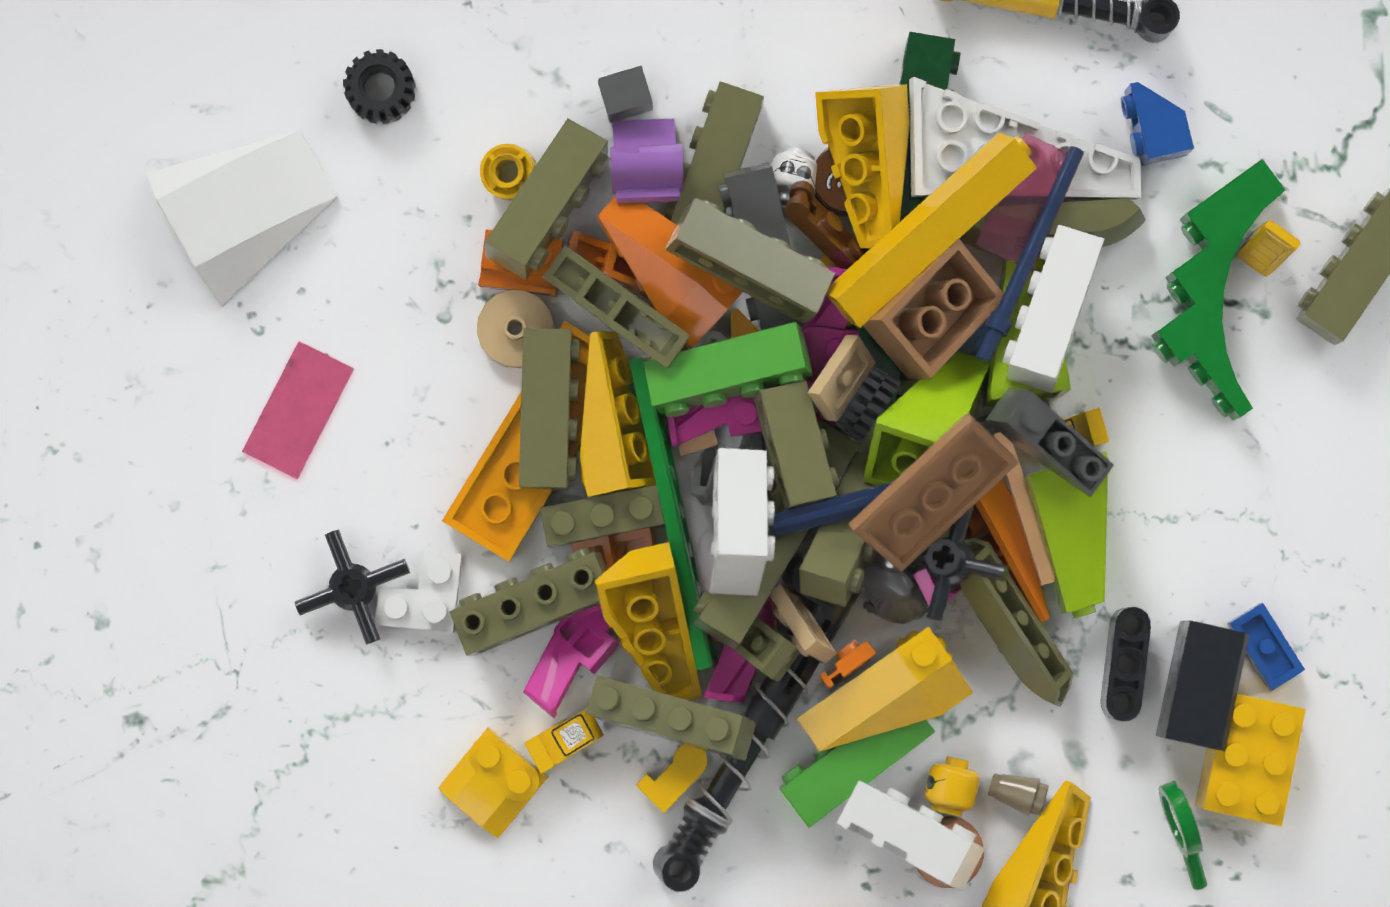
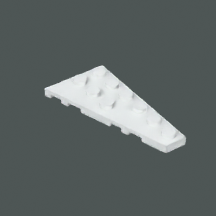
(953, 129)

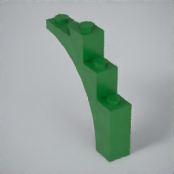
(1200, 283)

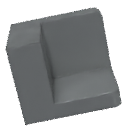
(625, 94)

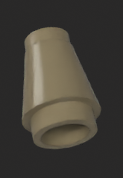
(1019, 792)

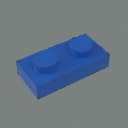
(1267, 647)

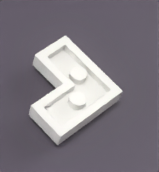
(431, 603)

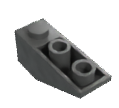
(1049, 439)

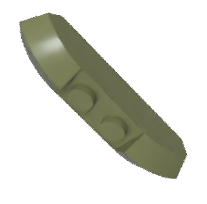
(1102, 218)
(1017, 630)

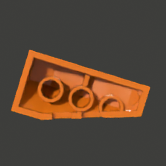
(674, 287)
(998, 523)

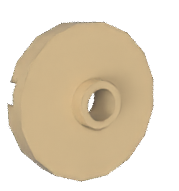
(499, 314)

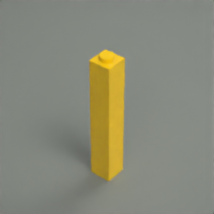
(931, 228)

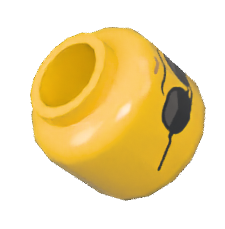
(951, 786)

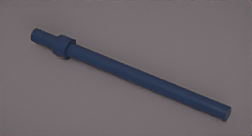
(999, 321)

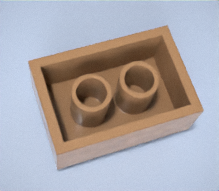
(935, 313)

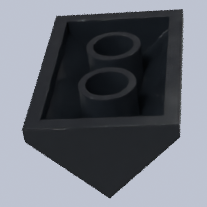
(1202, 684)

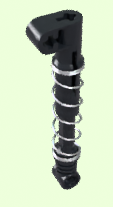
(769, 709)

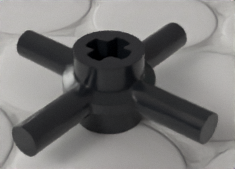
(962, 567)
(347, 601)

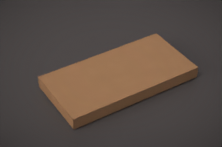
(933, 492)

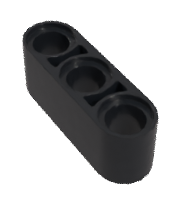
(1137, 647)

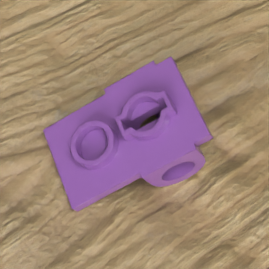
(646, 161)

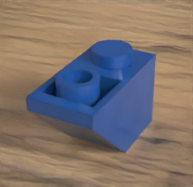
(1157, 124)

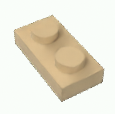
(841, 377)
(795, 615)

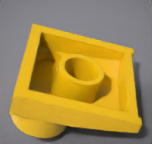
(492, 783)

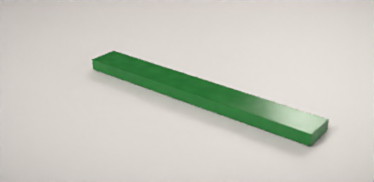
(673, 515)

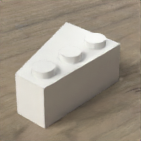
(741, 521)
(912, 834)

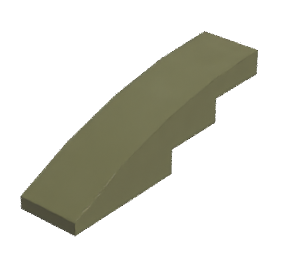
(616, 306)

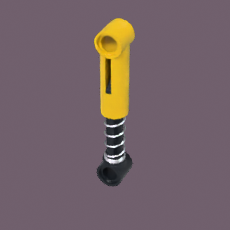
(1131, 14)

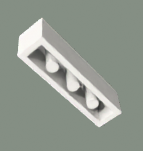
(1054, 308)

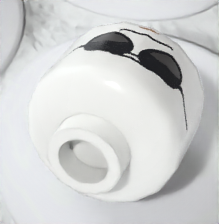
(792, 167)

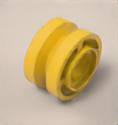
(494, 161)

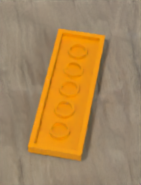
(491, 503)

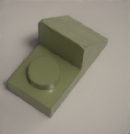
(767, 650)

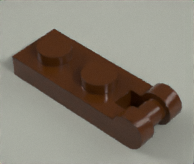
(822, 226)

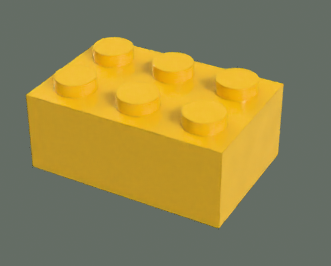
(1258, 762)

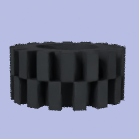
(379, 63)
(868, 404)

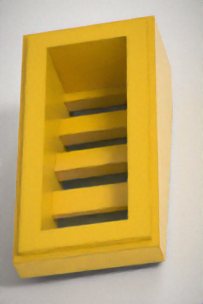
(1268, 248)

